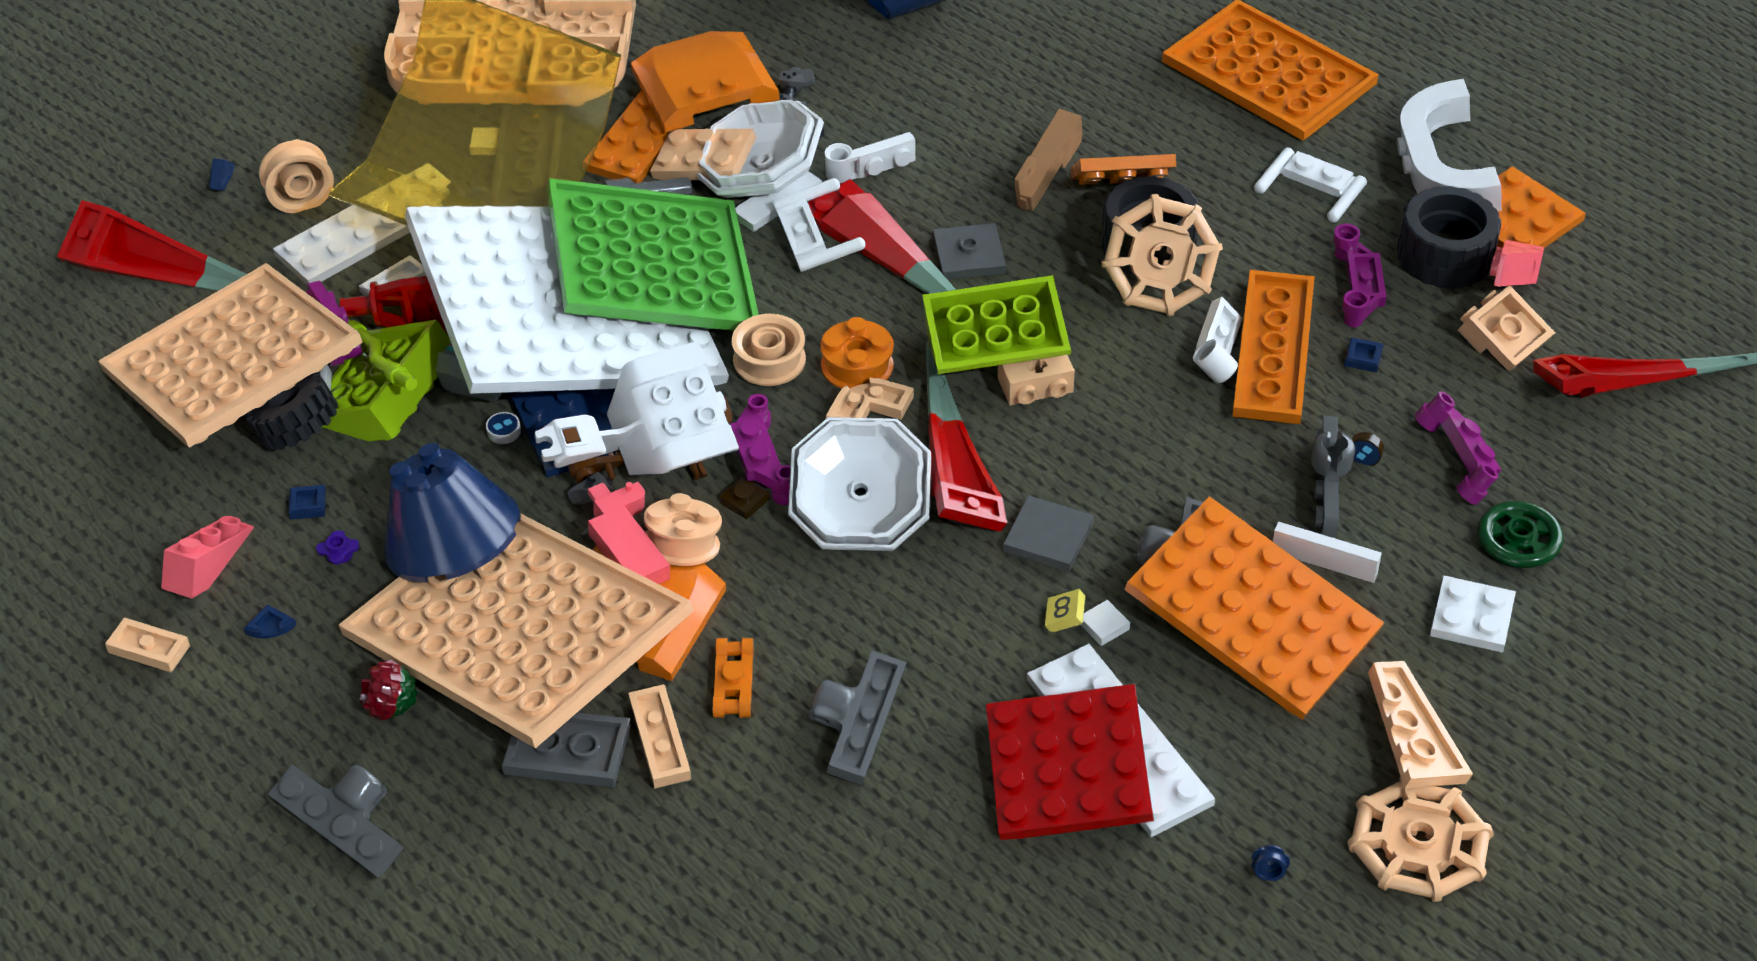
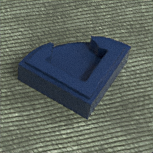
(220, 173)
(269, 622)

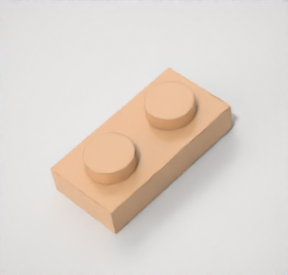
(147, 644)

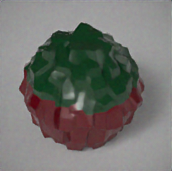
(388, 690)

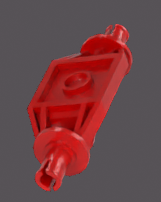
(411, 294)

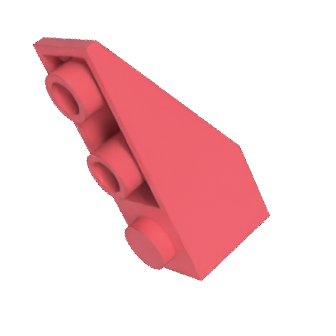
(1516, 264)
(200, 558)

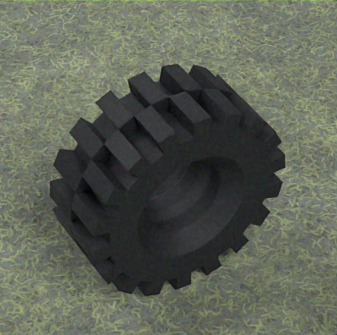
(294, 413)

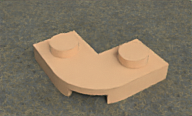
(878, 397)

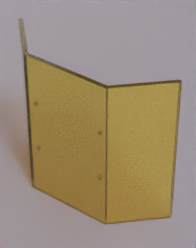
(485, 115)

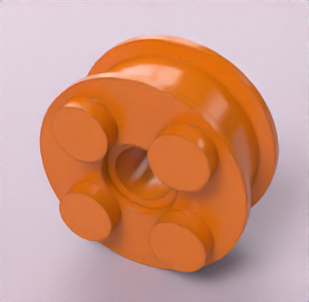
(856, 352)

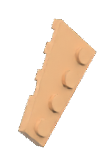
(1416, 734)

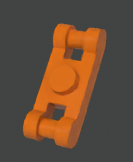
(733, 678)

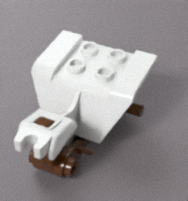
(660, 421)

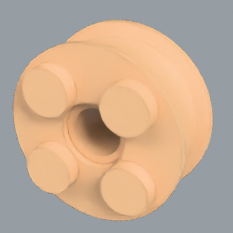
(293, 160)
(768, 349)
(684, 529)

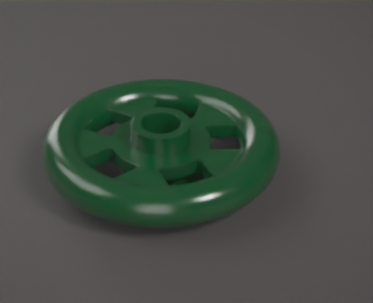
(1520, 534)

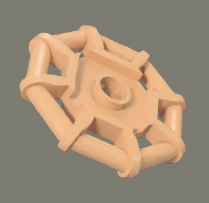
(1151, 239)
(1418, 856)

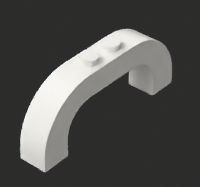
(1423, 114)

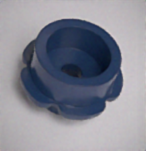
(1270, 858)

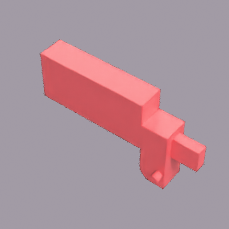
(619, 533)

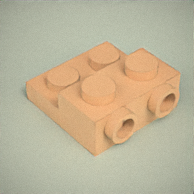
(1505, 327)

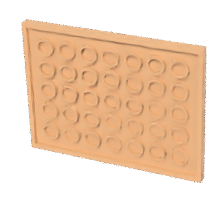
(524, 632)

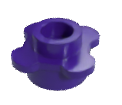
(338, 554)

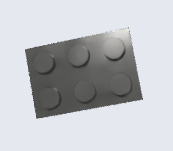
(581, 751)

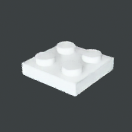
(1473, 613)

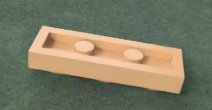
(659, 736)

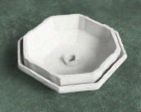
(780, 155)
(855, 455)

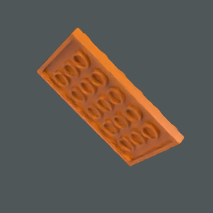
(1270, 69)
(1254, 607)

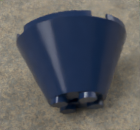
(444, 516)

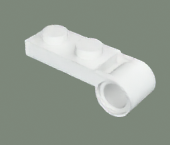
(846, 164)
(1217, 341)

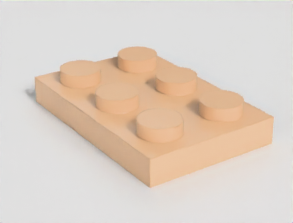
(684, 149)

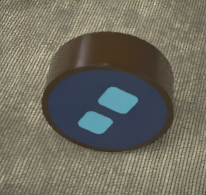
(1367, 448)

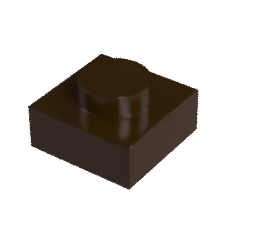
(744, 498)

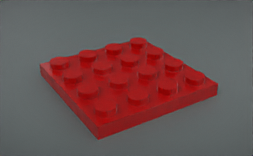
(1068, 762)

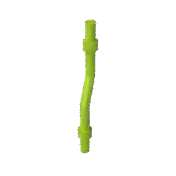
(394, 372)

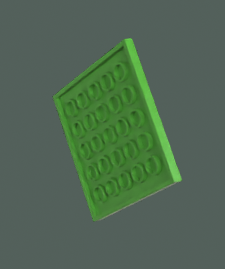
(649, 256)

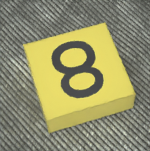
(1065, 610)

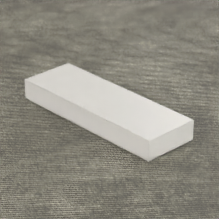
(760, 208)
(1328, 552)

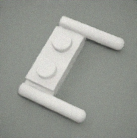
(1315, 174)
(803, 231)

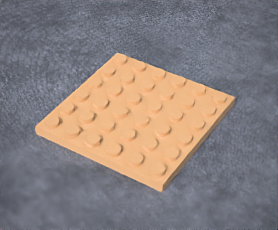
(229, 354)

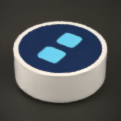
(503, 427)

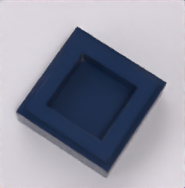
(1363, 355)
(307, 502)

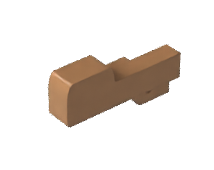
(1050, 154)

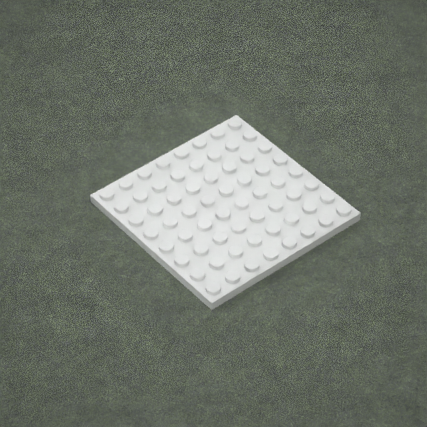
(506, 311)

